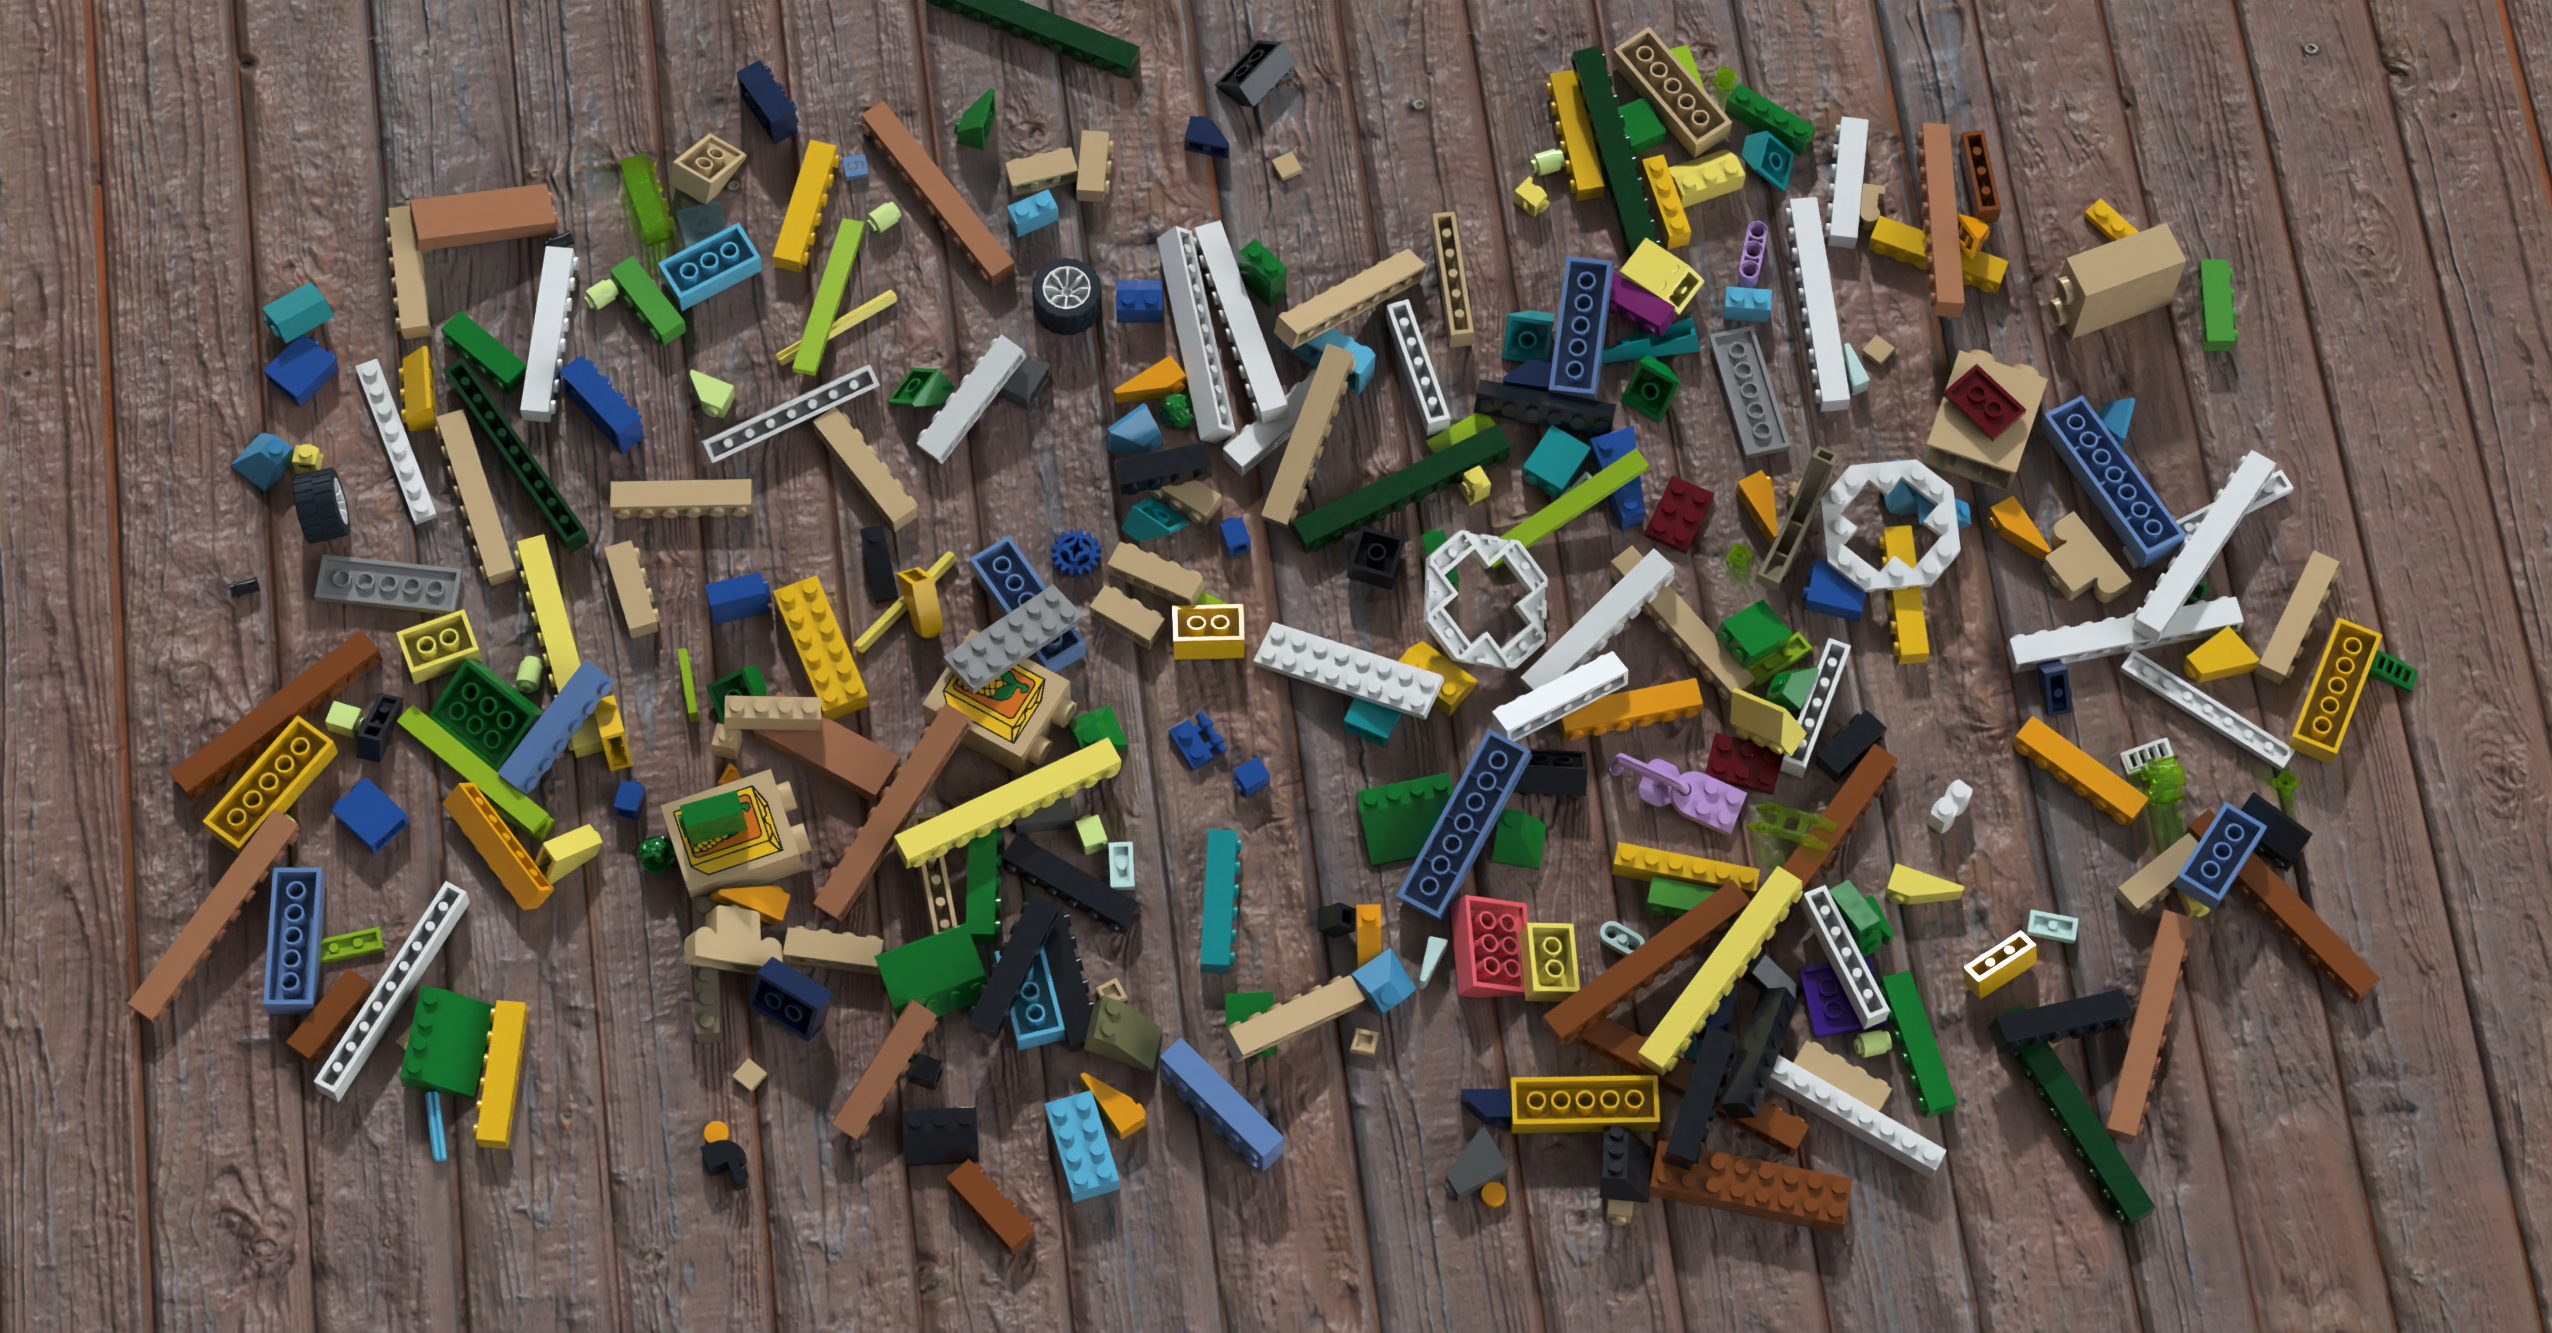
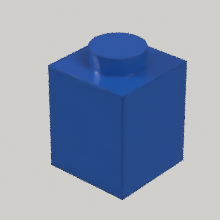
(1235, 536)
(1250, 777)
(629, 799)

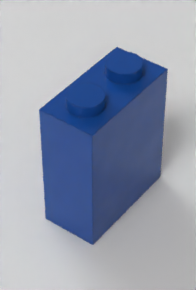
(301, 369)
(1832, 593)
(738, 598)
(370, 815)

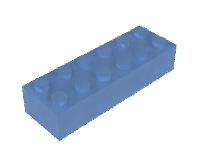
(1581, 327)
(1012, 582)
(294, 940)
(1221, 1105)

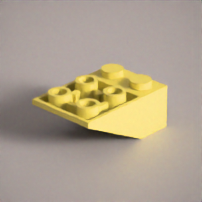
(1662, 274)

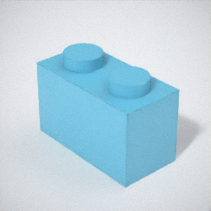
(1032, 213)
(1747, 304)

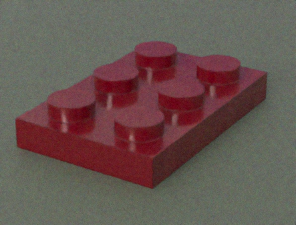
(1984, 402)
(1679, 514)
(1743, 764)

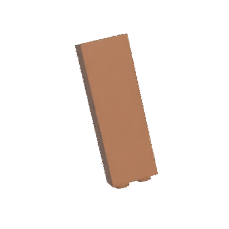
(483, 217)
(837, 755)

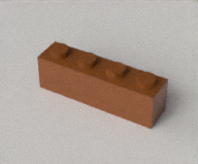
(1979, 176)
(330, 1017)
(990, 1206)

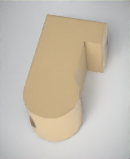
(1869, 211)

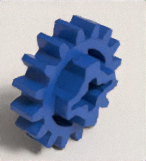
(1083, 560)

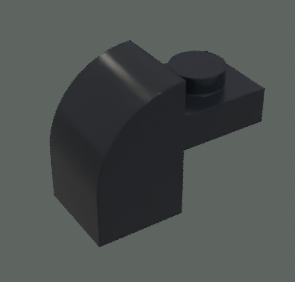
(724, 1156)

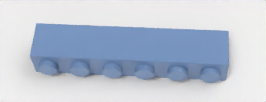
(556, 727)

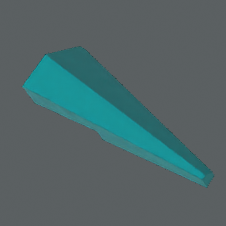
(1677, 339)

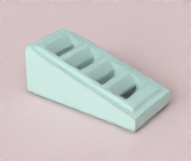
(1856, 375)
(1434, 952)

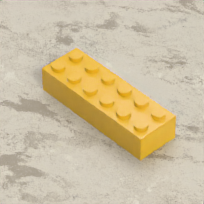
(821, 648)
(2334, 691)
(271, 783)
(1584, 1103)

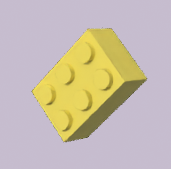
(438, 646)
(1549, 961)

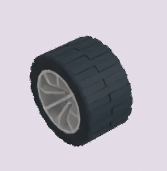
(1067, 296)
(321, 505)

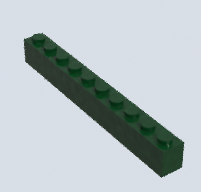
(1052, 32)
(1613, 148)
(516, 456)
(1400, 489)
(2084, 1131)

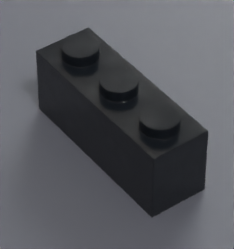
(1850, 745)

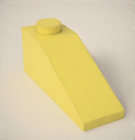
(1916, 887)

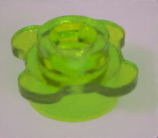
(1725, 72)
(1743, 551)
(2290, 778)

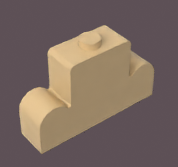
(2082, 563)
(731, 942)

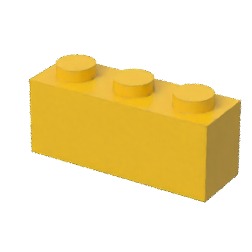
(2000, 965)

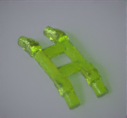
(1798, 835)

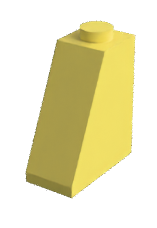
(568, 852)

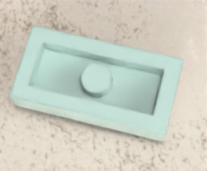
(1121, 865)
(2052, 926)

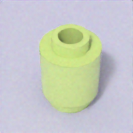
(1547, 162)
(883, 217)
(601, 294)
(529, 674)
(1872, 1043)

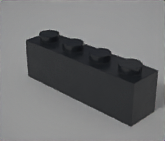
(1163, 468)

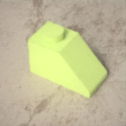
(712, 394)

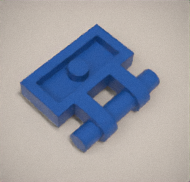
(1191, 745)

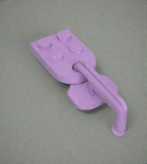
(1708, 802)

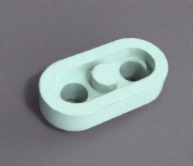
(1623, 938)

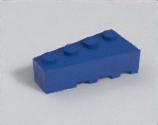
(1628, 500)

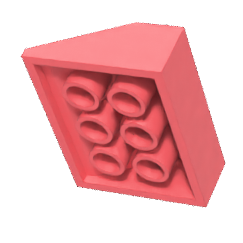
(1488, 946)

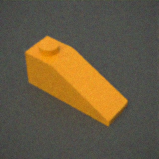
(1972, 234)
(1154, 383)
(1759, 499)
(2016, 527)
(767, 900)
(1368, 933)
(1117, 1108)

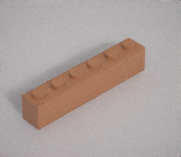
(884, 1069)

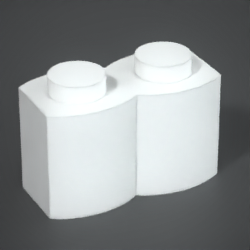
(1949, 806)

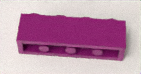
(1640, 306)

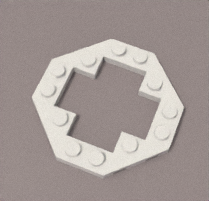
(1884, 478)
(1440, 592)

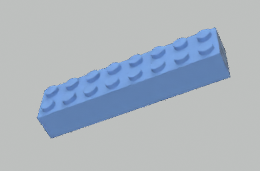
(2112, 481)
(1464, 825)

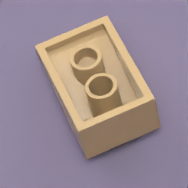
(705, 168)

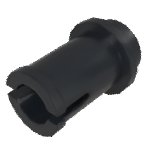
(559, 240)
(244, 587)

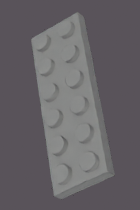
(1749, 392)
(388, 584)
(1013, 638)

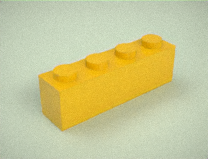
(1665, 202)

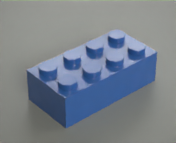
(602, 404)

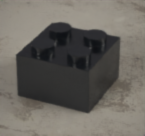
(1376, 557)

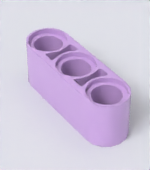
(1756, 246)

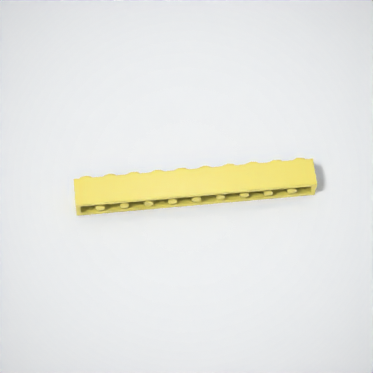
(555, 631)
(1007, 803)
(1720, 971)

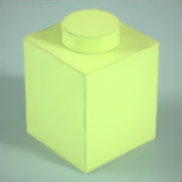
(344, 719)
(1091, 834)

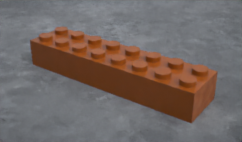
(1755, 1189)

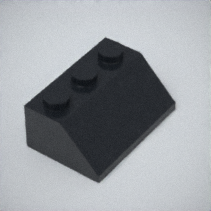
(1256, 72)
(1554, 774)
(2283, 838)
(940, 1136)
(1624, 1166)

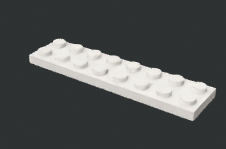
(1349, 670)

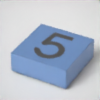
(855, 167)

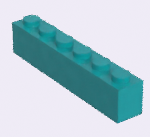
(1218, 901)

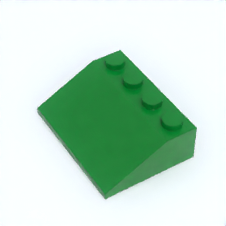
(484, 713)
(1401, 816)
(934, 971)
(446, 1043)

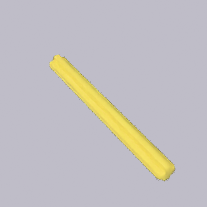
(844, 323)
(900, 606)

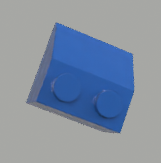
(1139, 301)

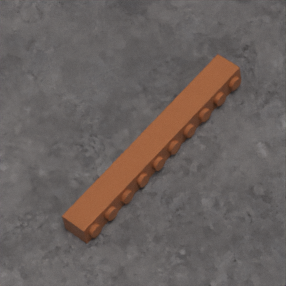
(938, 194)
(1940, 220)
(892, 812)
(213, 916)
(2148, 1026)

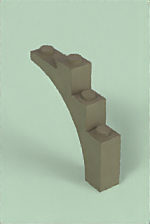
(1798, 519)

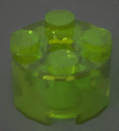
(2164, 780)

